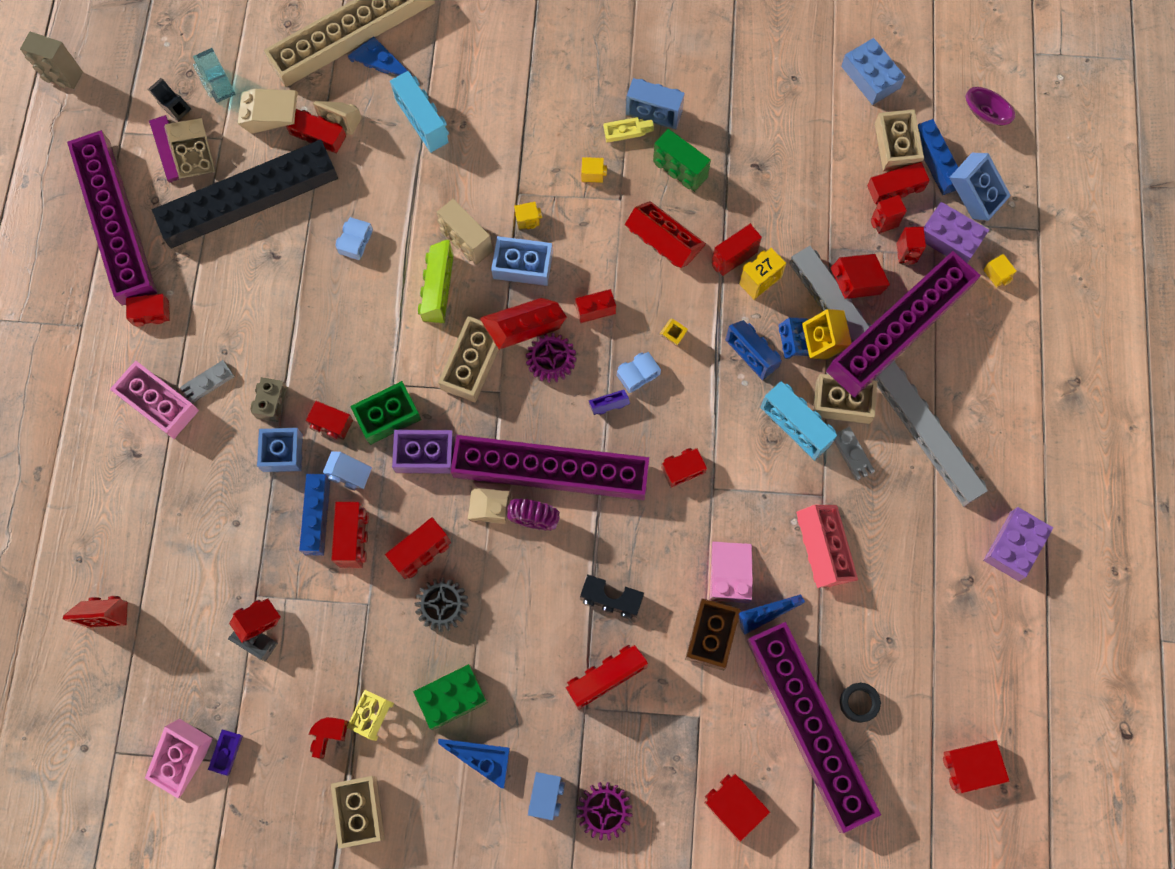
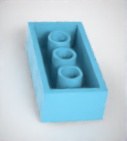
(420, 111)
(798, 420)

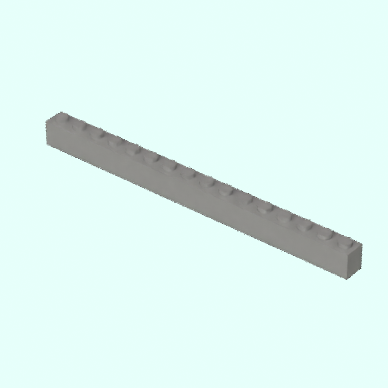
(894, 385)

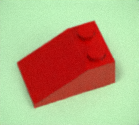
(99, 612)

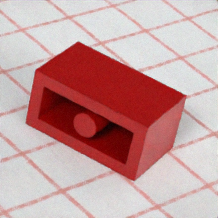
(888, 214)
(911, 245)
(595, 306)
(147, 309)
(329, 420)
(683, 467)
(254, 619)

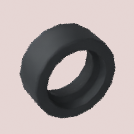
(875, 697)

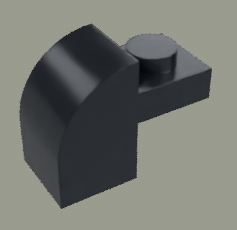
(168, 100)

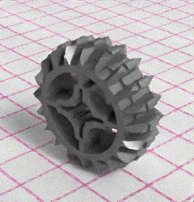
(442, 587)

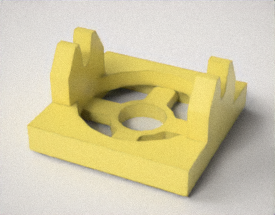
(358, 722)

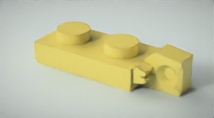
(627, 129)

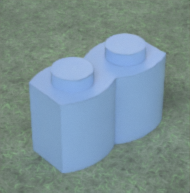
(354, 238)
(638, 372)

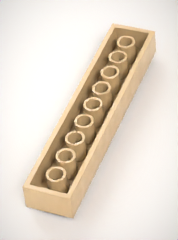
(337, 35)

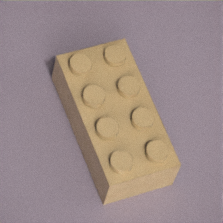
(469, 361)

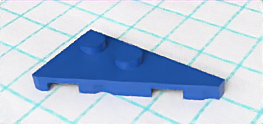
(376, 56)
(758, 616)
(485, 759)

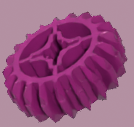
(544, 359)
(533, 514)
(620, 813)

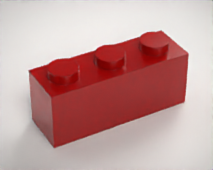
(315, 128)
(898, 182)

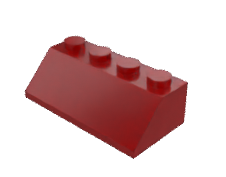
(664, 234)
(524, 322)
(607, 676)

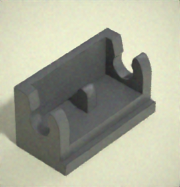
(259, 646)

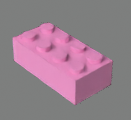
(154, 399)

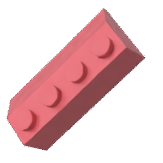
(826, 545)

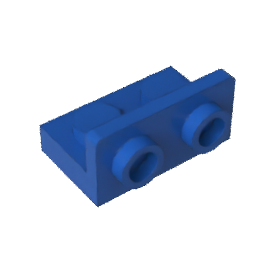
(793, 337)

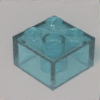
(212, 75)

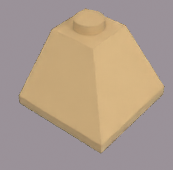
(339, 112)
(489, 502)

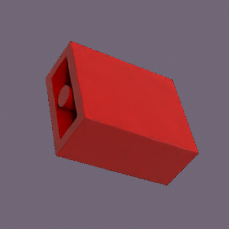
(736, 249)
(860, 276)
(975, 767)
(736, 806)

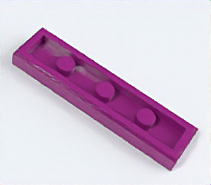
(159, 133)

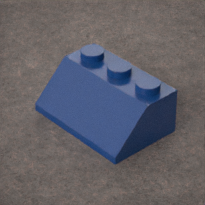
(753, 349)

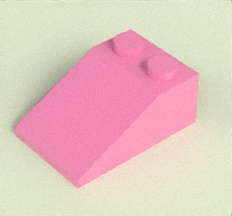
(731, 572)
(177, 757)

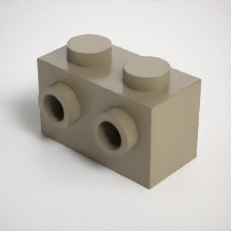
(269, 399)

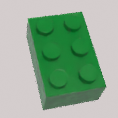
(681, 160)
(385, 412)
(450, 697)

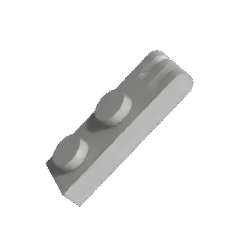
(207, 381)
(853, 453)

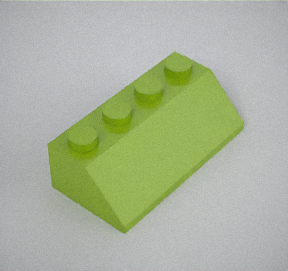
(437, 282)

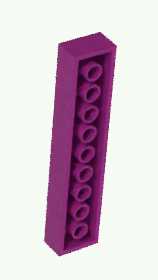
(111, 217)
(902, 324)
(550, 467)
(813, 728)

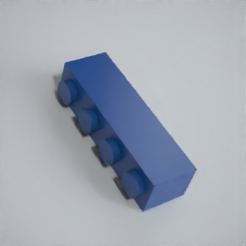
(937, 156)
(315, 514)

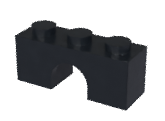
(594, 594)

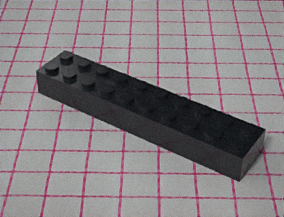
(244, 194)

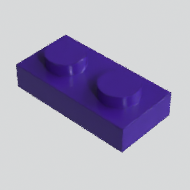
(609, 402)
(225, 752)

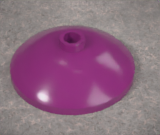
(989, 106)

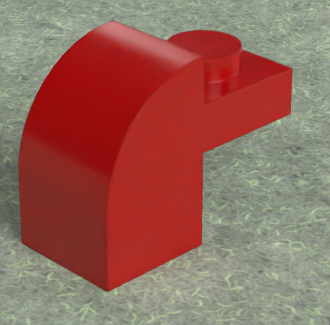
(324, 730)

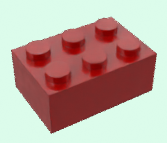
(349, 535)
(418, 548)

